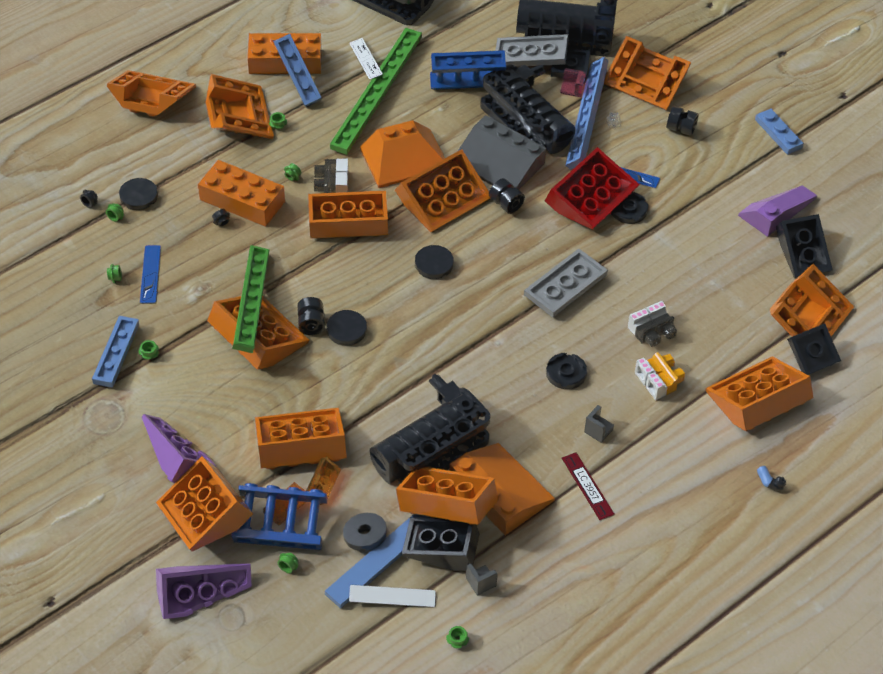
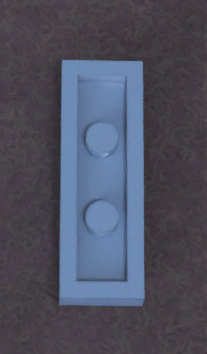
(779, 131)

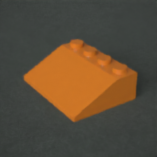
(443, 191)
(274, 337)
(761, 392)
(300, 438)
(517, 490)
(203, 505)

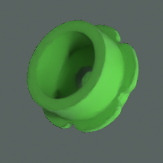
(277, 120)
(292, 172)
(115, 212)
(114, 273)
(148, 346)
(287, 562)
(460, 632)

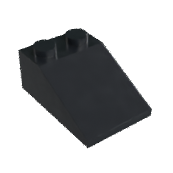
(804, 244)
(441, 542)

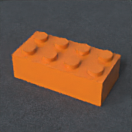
(265, 59)
(241, 192)
(348, 214)
(447, 495)

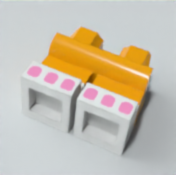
(658, 375)

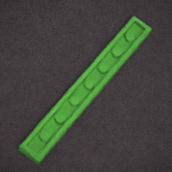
(251, 299)

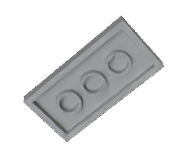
(534, 50)
(565, 282)

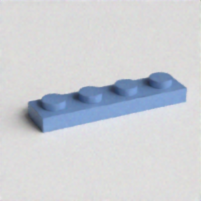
(297, 70)
(115, 351)

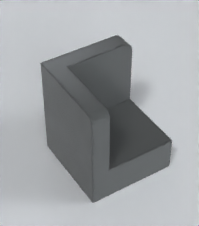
(597, 426)
(481, 578)

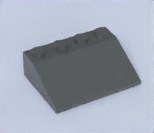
(502, 153)

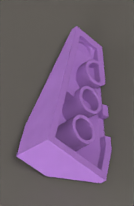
(769, 212)
(171, 450)
(189, 588)

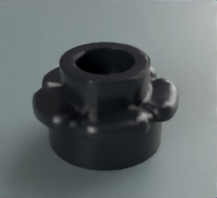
(89, 198)
(221, 217)

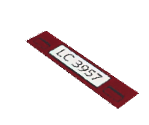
(587, 486)

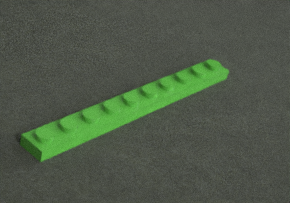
(375, 91)

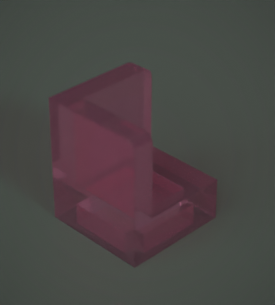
(573, 83)

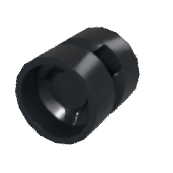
(682, 120)
(507, 195)
(310, 316)

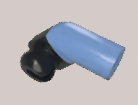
(770, 482)

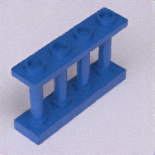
(464, 69)
(288, 537)

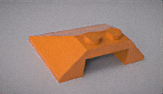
(646, 73)
(147, 92)
(237, 107)
(400, 152)
(810, 303)

